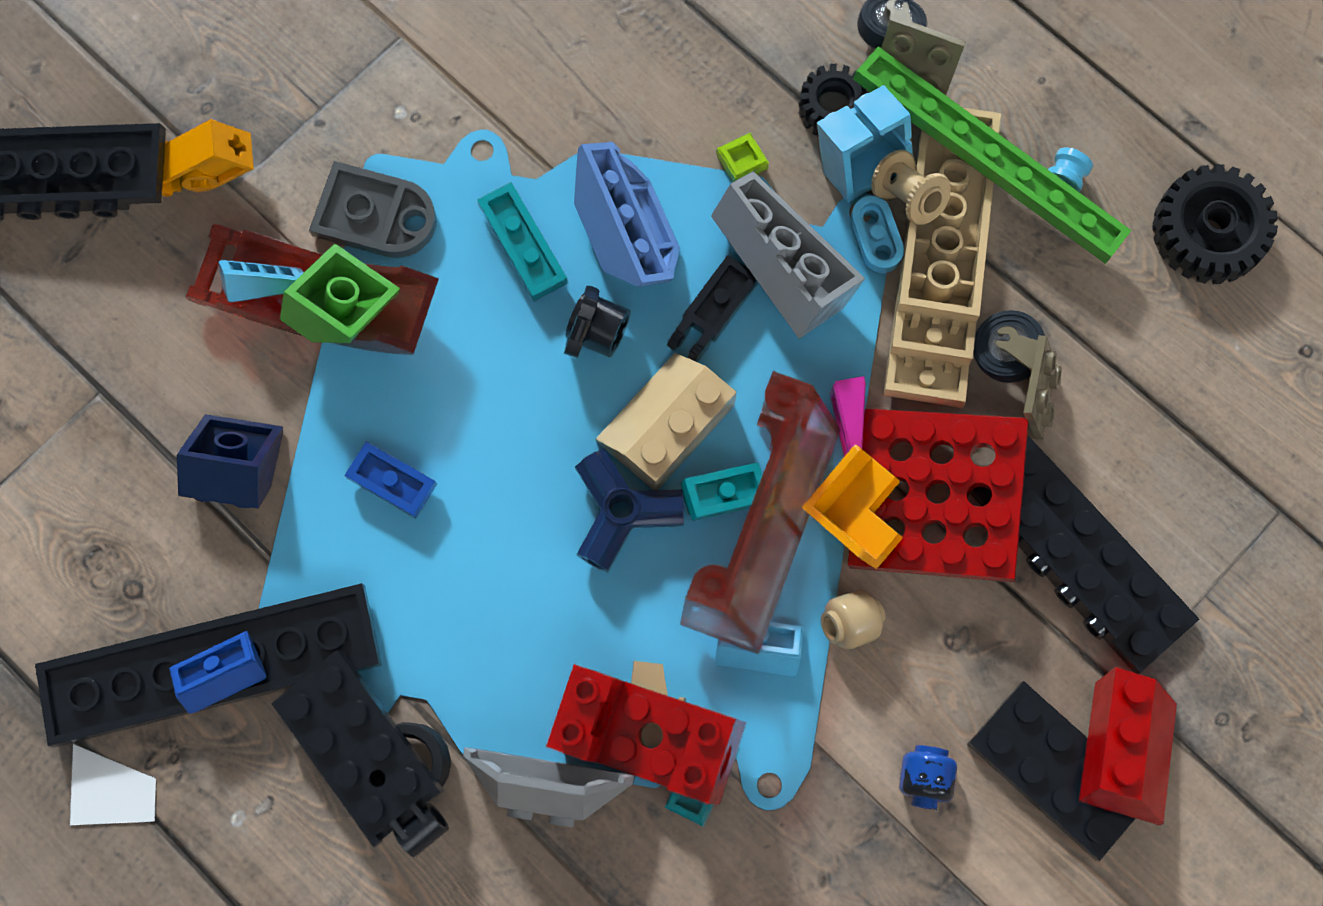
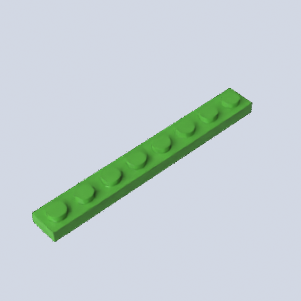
(995, 157)

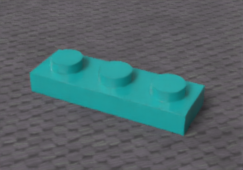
(522, 241)

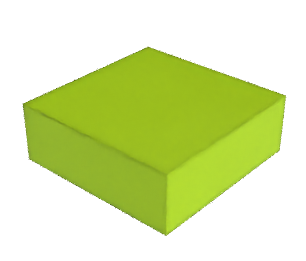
(742, 157)

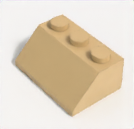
(667, 419)

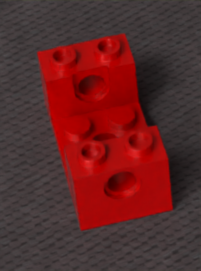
(604, 724)

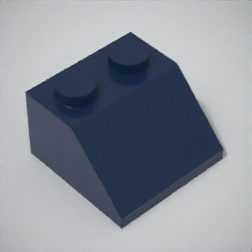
(229, 461)

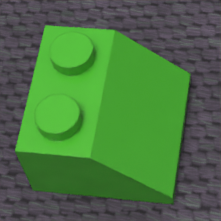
(335, 298)

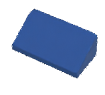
(217, 673)

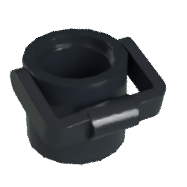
(595, 324)

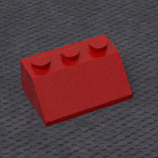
(1129, 746)

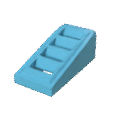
(253, 280)

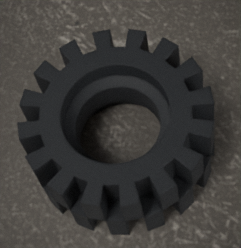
(824, 82)

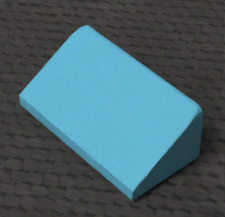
(778, 654)

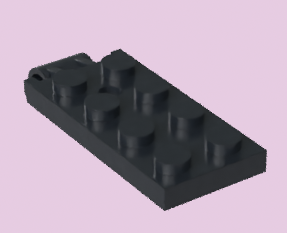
(349, 740)

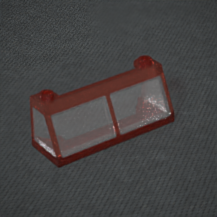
(741, 599)

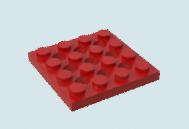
(1003, 477)

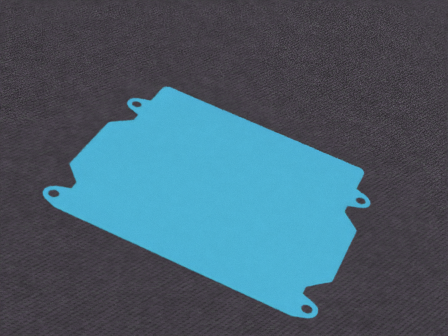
(486, 586)

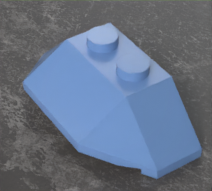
(623, 217)

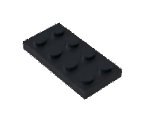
(1045, 763)

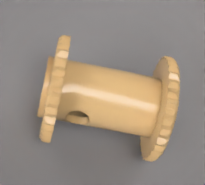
(923, 195)

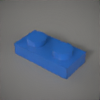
(390, 479)

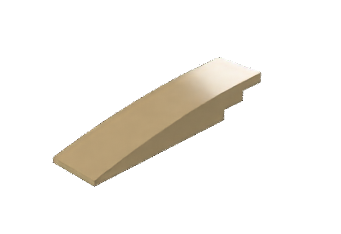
(941, 283)

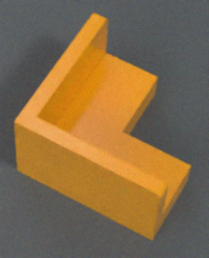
(848, 503)

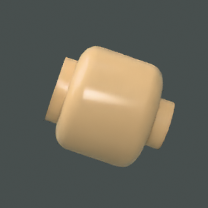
(853, 619)

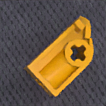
(206, 158)

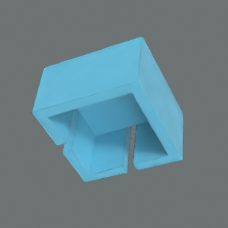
(860, 137)

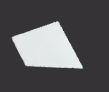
(109, 791)

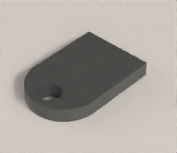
(371, 212)

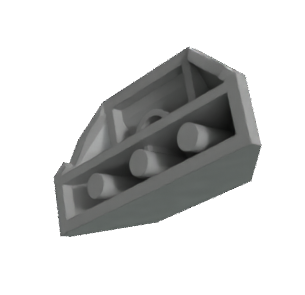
(545, 786)

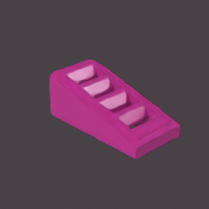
(848, 408)

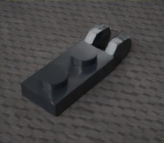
(714, 306)

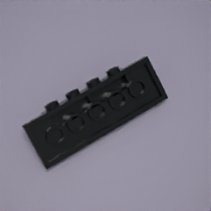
(80, 169)
(1094, 566)

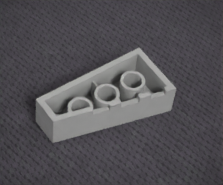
(785, 254)

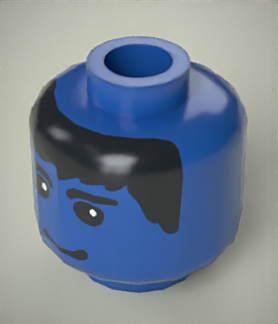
(928, 776)

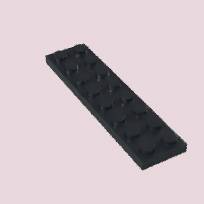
(133, 683)

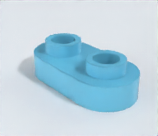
(877, 236)

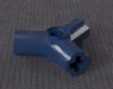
(608, 487)

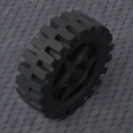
(1231, 202)

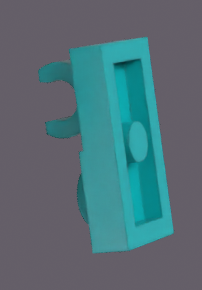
(721, 491)

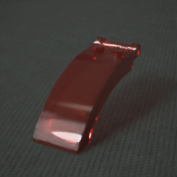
(391, 331)

